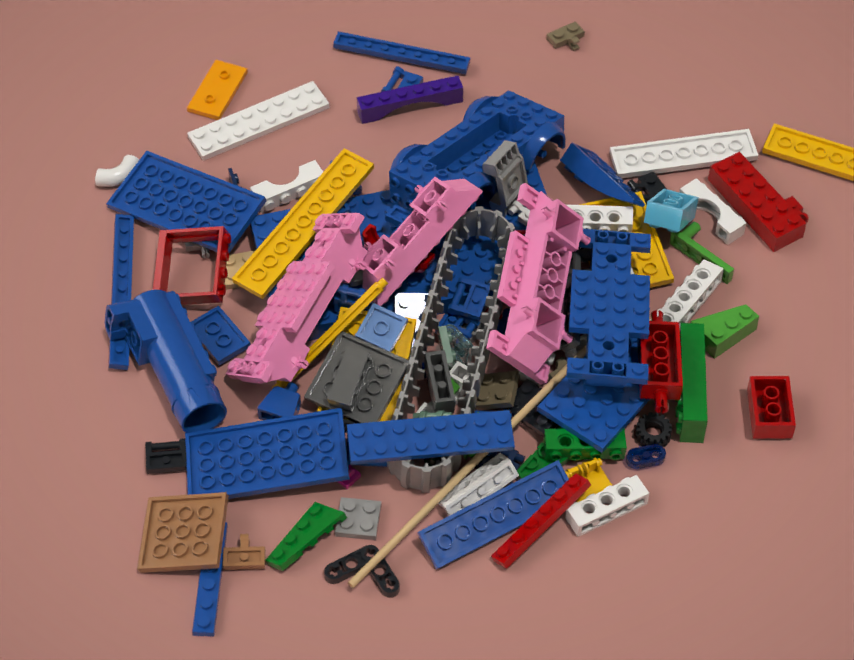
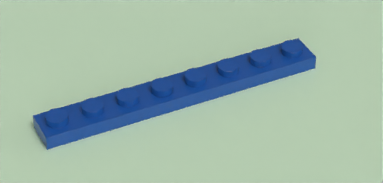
(401, 52)

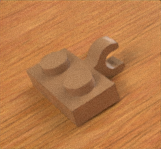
(244, 556)

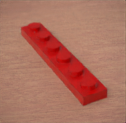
(540, 520)

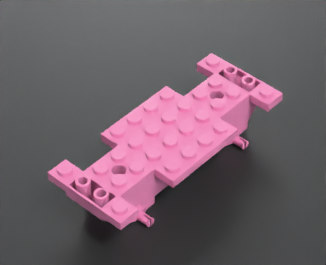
(535, 284)
(302, 300)

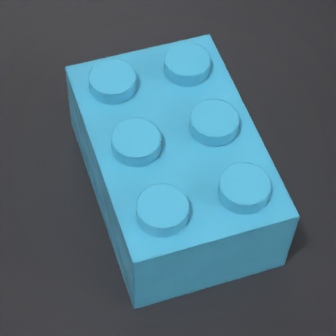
(670, 210)

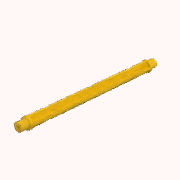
(340, 325)

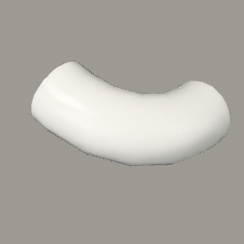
(116, 175)

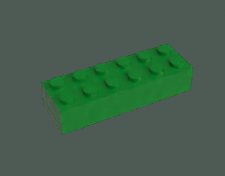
(692, 406)

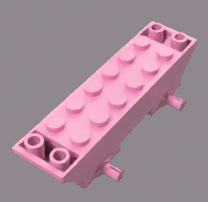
(434, 214)

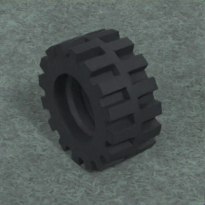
(656, 422)

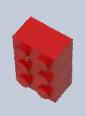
(771, 407)

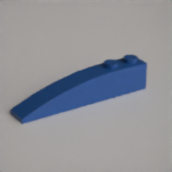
(597, 174)

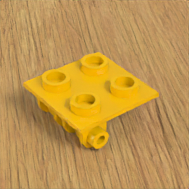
(593, 472)

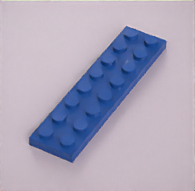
(430, 437)
(491, 516)

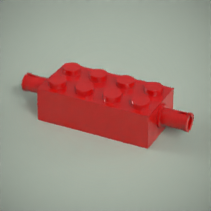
(664, 362)

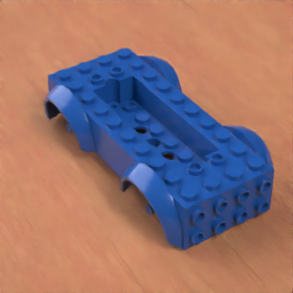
(483, 130)

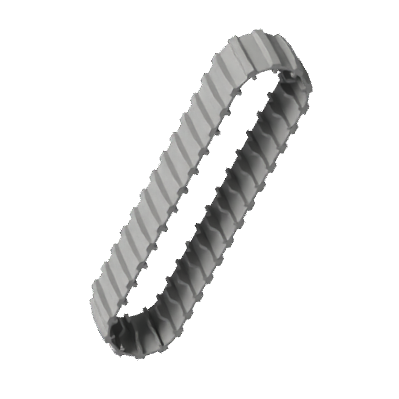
(473, 223)

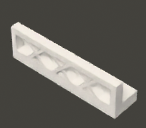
(478, 487)

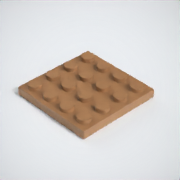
(183, 532)

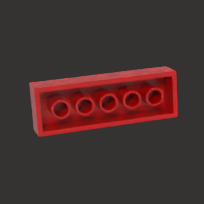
(757, 201)

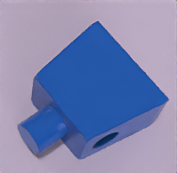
(280, 403)

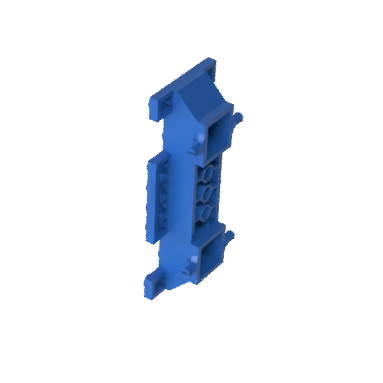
(610, 309)

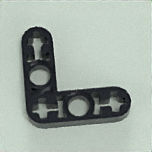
(362, 559)

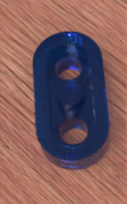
(644, 456)

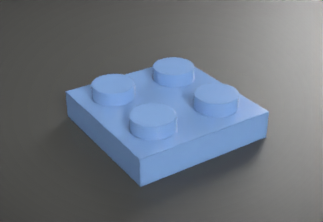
(381, 327)

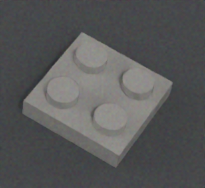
(361, 518)

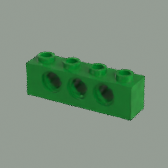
(554, 451)

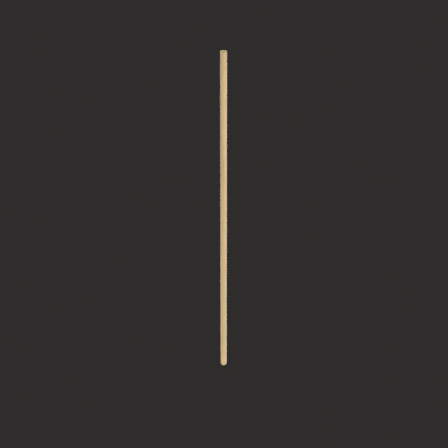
(457, 478)

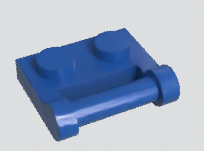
(408, 79)
(475, 299)

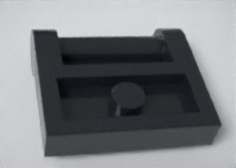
(166, 460)

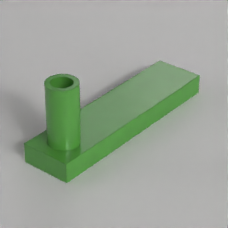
(689, 247)

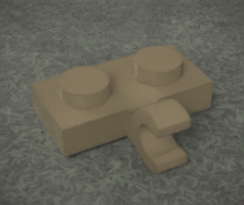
(566, 35)

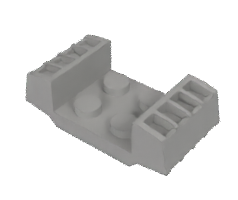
(509, 170)

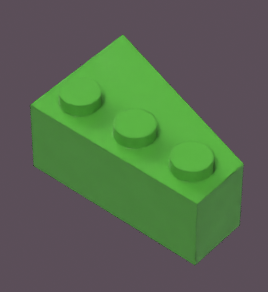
(727, 328)

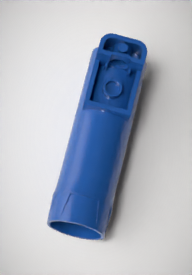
(165, 338)

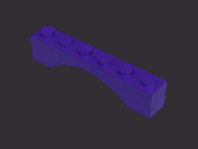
(377, 105)

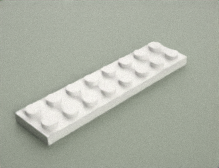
(258, 120)
(681, 153)

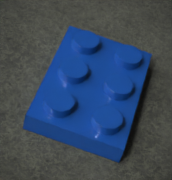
(220, 335)

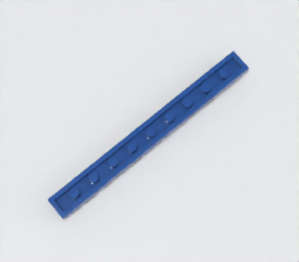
(121, 283)

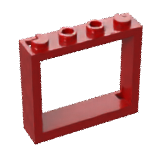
(163, 261)

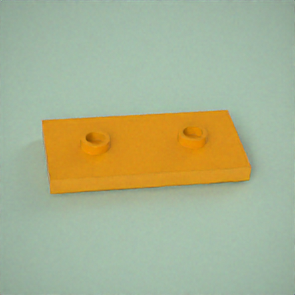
(217, 90)

